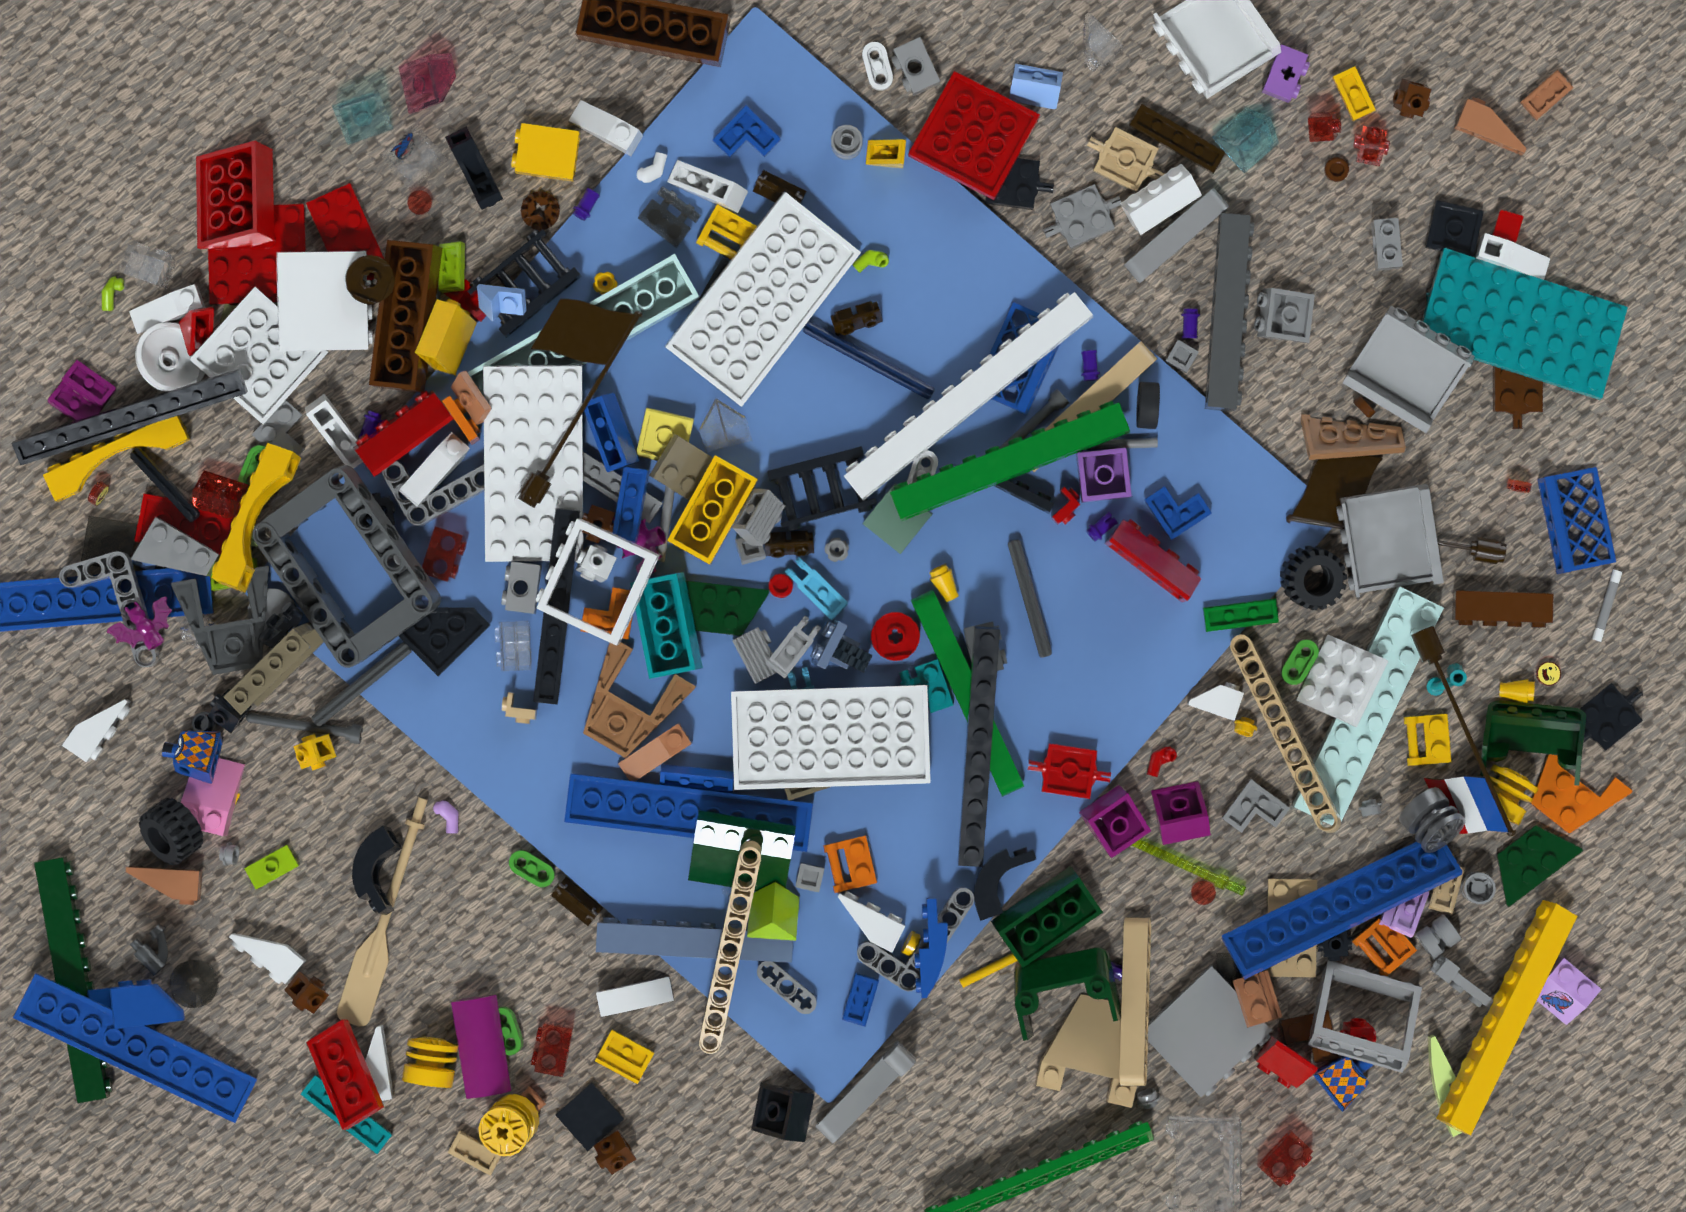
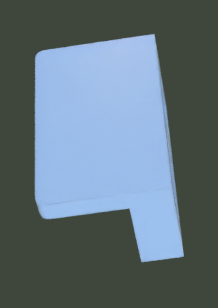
(1035, 86)

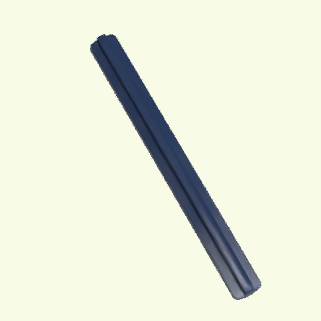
(868, 360)

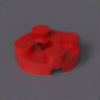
(884, 627)

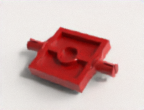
(1069, 771)

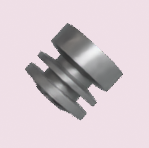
(1432, 820)

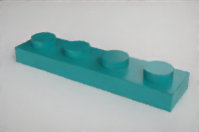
(367, 1131)

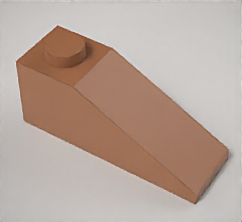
(1484, 124)
(655, 753)
(174, 883)

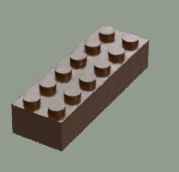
(656, 29)
(405, 316)

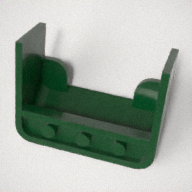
(1534, 730)
(1084, 966)

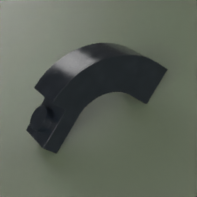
(474, 168)
(367, 866)
(987, 880)

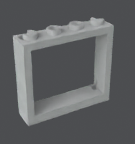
(1353, 1046)

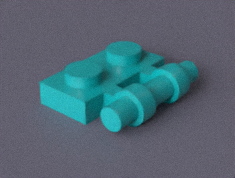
(932, 676)

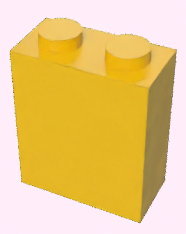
(546, 152)
(446, 336)

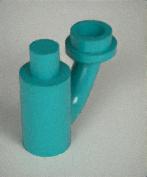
(1456, 677)

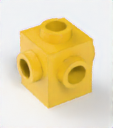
(314, 751)

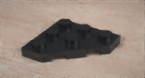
(444, 635)

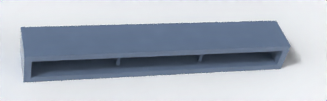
(683, 941)

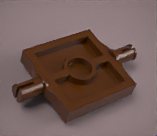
(1516, 395)

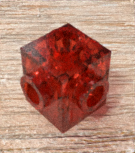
(1371, 145)

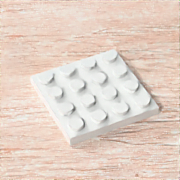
(250, 343)

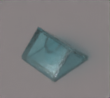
(362, 116)
(1247, 138)

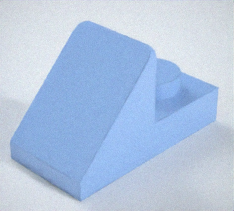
(500, 299)

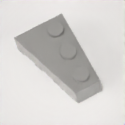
(174, 549)

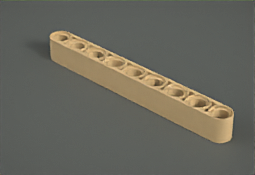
(1293, 742)
(727, 958)

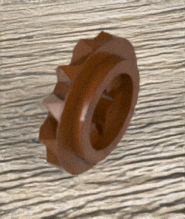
(536, 221)

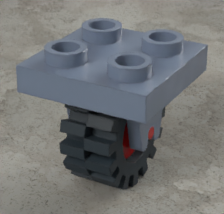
(839, 649)

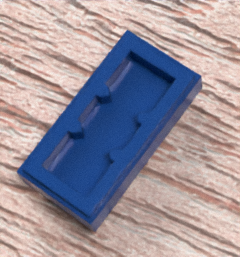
(860, 999)

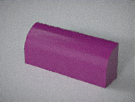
(481, 1046)

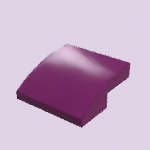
(88, 385)

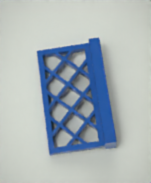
(1036, 373)
(1557, 526)

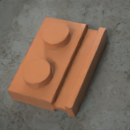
(1257, 999)

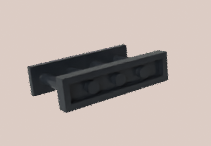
(547, 291)
(804, 470)

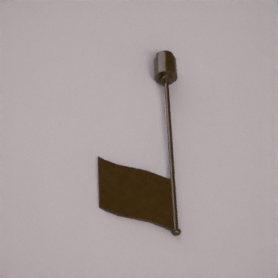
(585, 335)
(1351, 477)

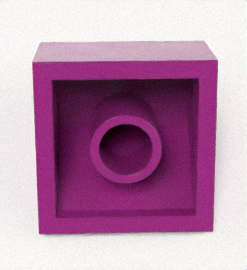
(1181, 813)
(1115, 821)

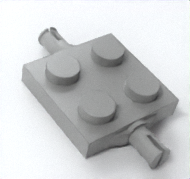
(1082, 216)

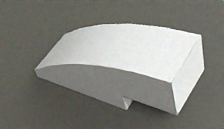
(634, 996)

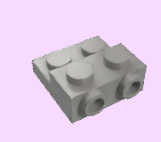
(1284, 315)

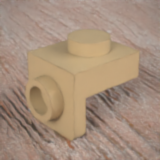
(521, 714)

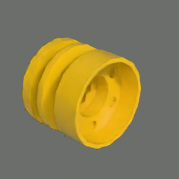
(1510, 790)
(430, 1062)
(514, 1114)

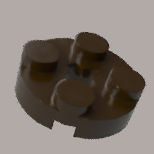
(375, 292)

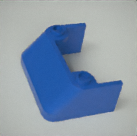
(138, 1004)

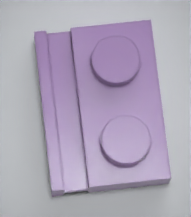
(1405, 916)

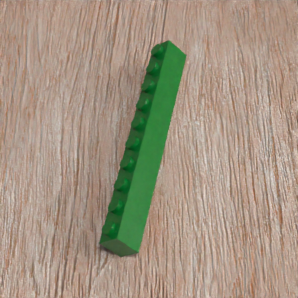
(1009, 462)

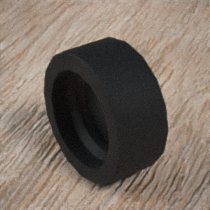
(1148, 405)

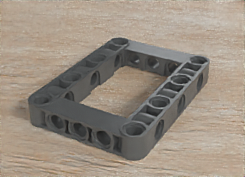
(380, 538)

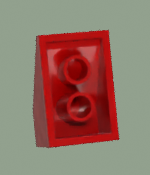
(1285, 1063)

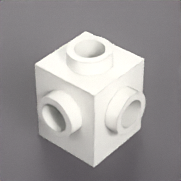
(602, 563)

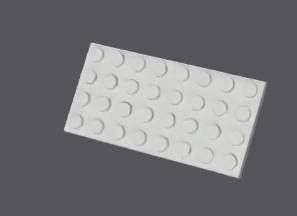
(762, 299)
(521, 432)
(830, 737)

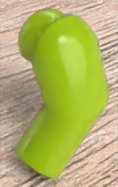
(872, 258)
(108, 292)

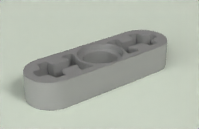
(805, 993)

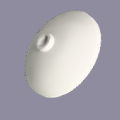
(162, 343)

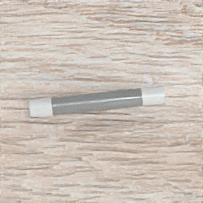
(1607, 605)

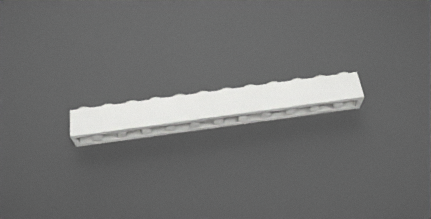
(968, 396)

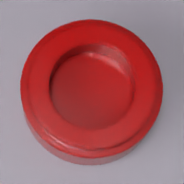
(780, 585)

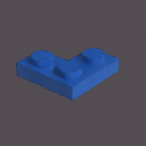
(743, 128)
(1176, 518)

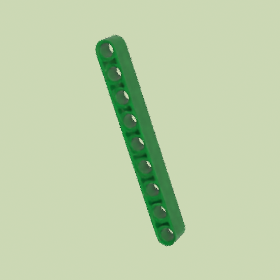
(959, 678)

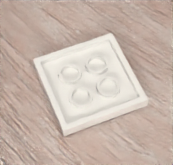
(1342, 680)

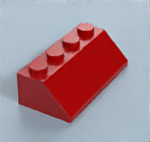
(403, 432)

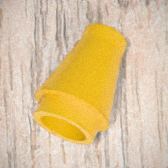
(944, 581)
(1518, 690)

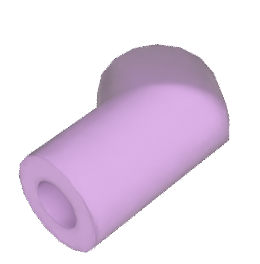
(449, 813)

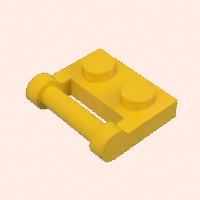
(727, 225)
(1435, 739)

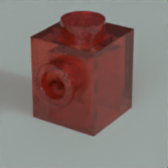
(1323, 126)

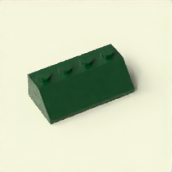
(1046, 916)

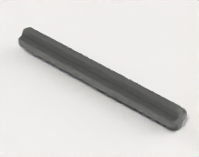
(1029, 598)
(361, 684)

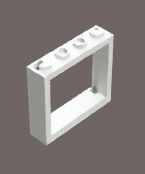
(633, 598)

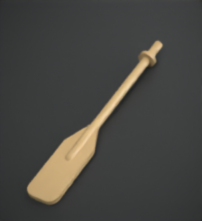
(372, 956)

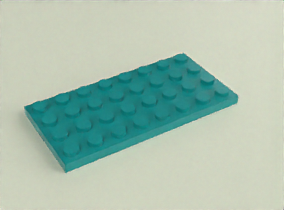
(1525, 323)

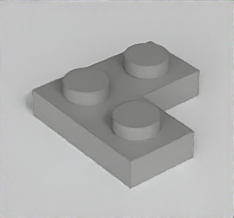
(277, 426)
(1252, 801)

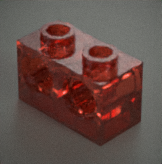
(218, 494)
(436, 552)
(559, 1050)
(1280, 1154)

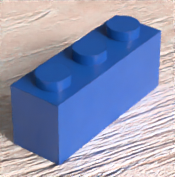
(610, 432)

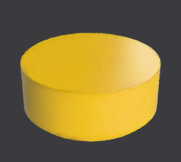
(910, 943)

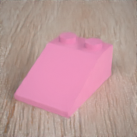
(215, 802)

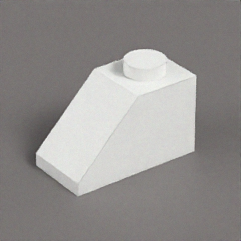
(1219, 700)

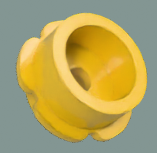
(600, 278)
(1245, 726)

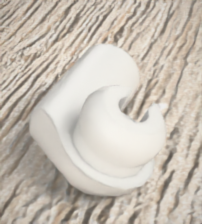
(653, 171)

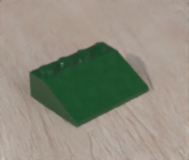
(718, 847)

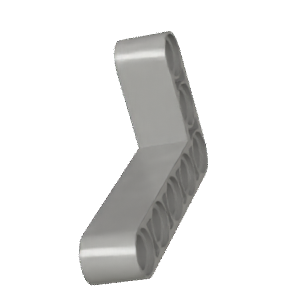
(447, 492)
(123, 599)
(902, 968)
(871, 1085)

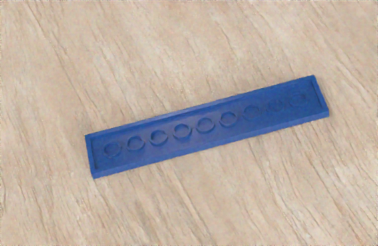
(51, 604)
(673, 808)
(1338, 907)
(135, 1049)

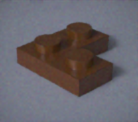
(1299, 1028)

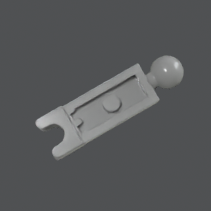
(1449, 972)

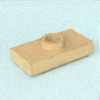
(1445, 895)
(473, 1153)

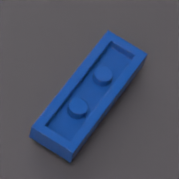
(630, 503)
(697, 778)

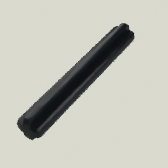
(164, 484)

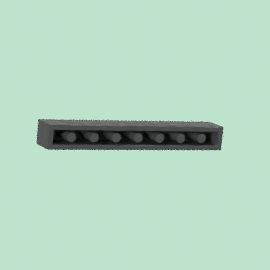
(1228, 312)

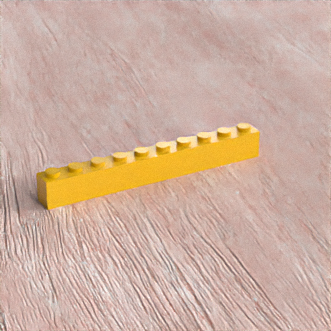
(1506, 1017)

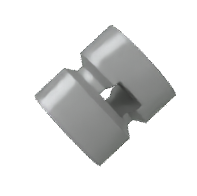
(846, 142)
(1477, 887)
(1438, 936)

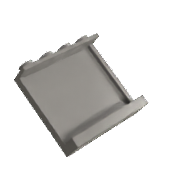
(1408, 368)
(1390, 539)
(1205, 1032)

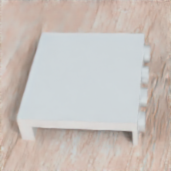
(1216, 41)
(316, 305)

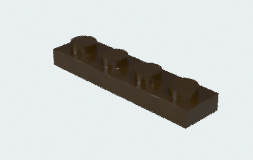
(1177, 139)

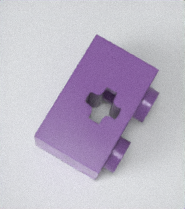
(1276, 84)

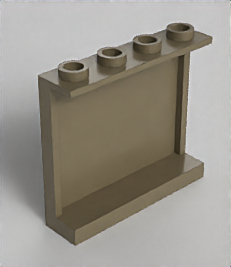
(274, 668)

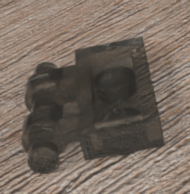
(665, 223)

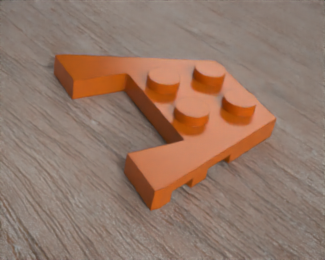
(1571, 804)

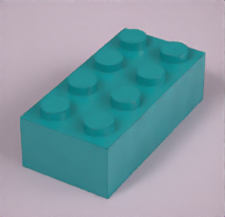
(667, 627)

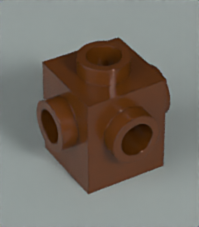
(1411, 98)
(599, 514)
(308, 997)
(614, 1153)

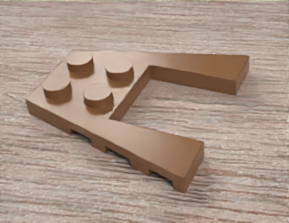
(618, 722)

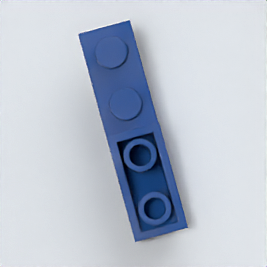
(931, 958)

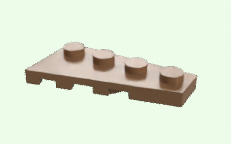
(1349, 439)

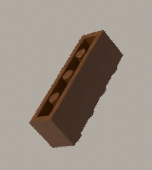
(1502, 607)

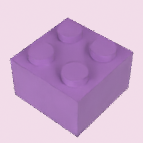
(1103, 475)

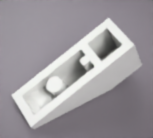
(606, 127)
(708, 186)
(167, 308)
(334, 430)
(435, 469)
(378, 1064)

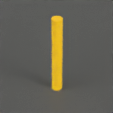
(987, 970)

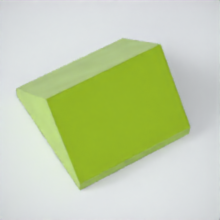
(773, 913)

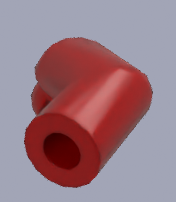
(1159, 758)

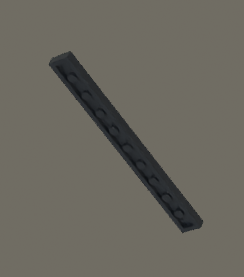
(129, 417)
(978, 746)

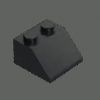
(782, 1112)

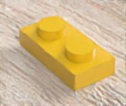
(1353, 93)

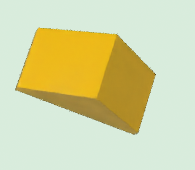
(886, 153)

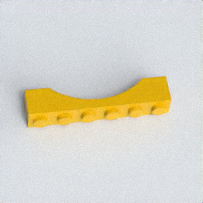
(274, 470)
(70, 478)

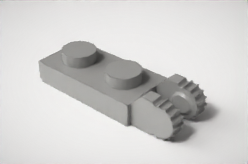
(792, 648)

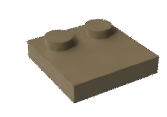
(681, 466)

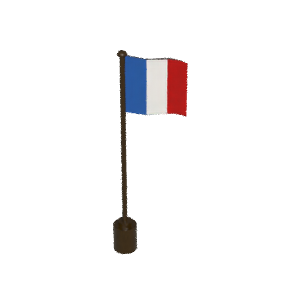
(1470, 795)

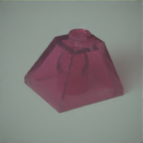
(427, 81)

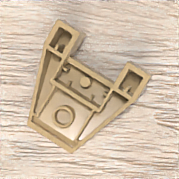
(1088, 1044)

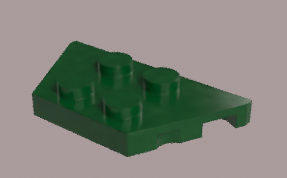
(724, 607)
(1531, 861)

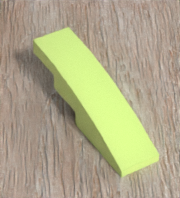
(1441, 1074)

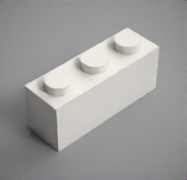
(1160, 199)

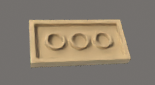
(1279, 894)

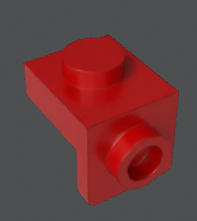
(1066, 513)

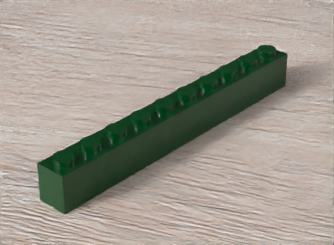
(70, 965)

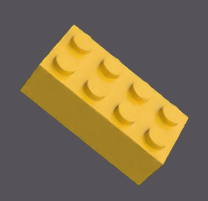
(712, 510)

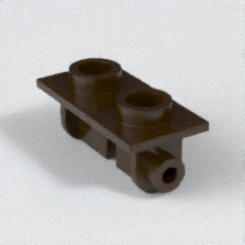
(772, 188)
(867, 316)
(799, 545)
(577, 901)

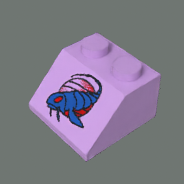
(1567, 991)

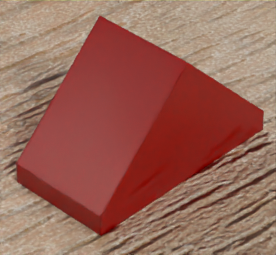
(197, 328)

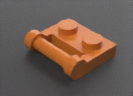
(858, 862)
(1393, 942)

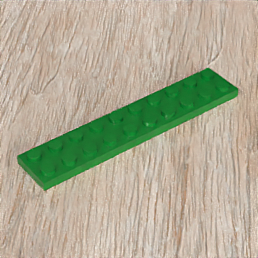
(1049, 1170)

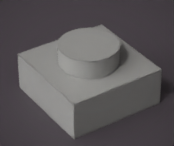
(1182, 356)
(749, 553)
(809, 877)

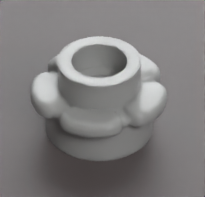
(837, 543)
(1370, 808)
(226, 854)
(1148, 1101)

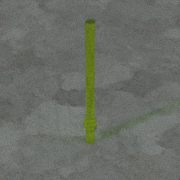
(1221, 881)

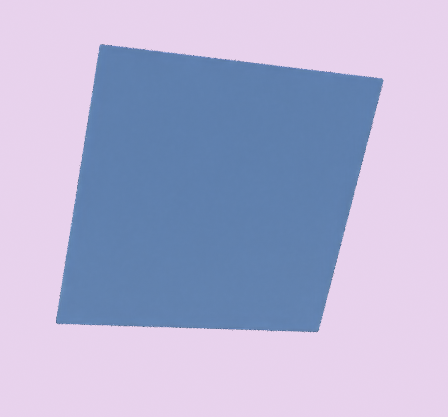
(1115, 635)

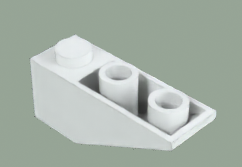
(1511, 256)
(90, 734)
(876, 926)
(276, 957)

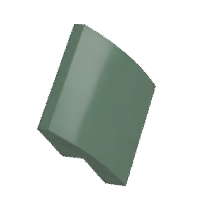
(887, 525)

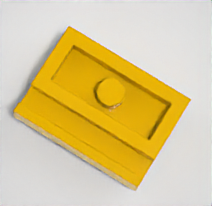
(624, 1056)

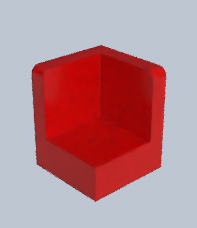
(1508, 225)

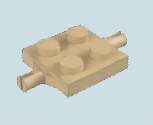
(1125, 159)

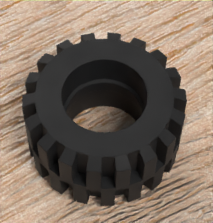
(1330, 585)
(171, 831)

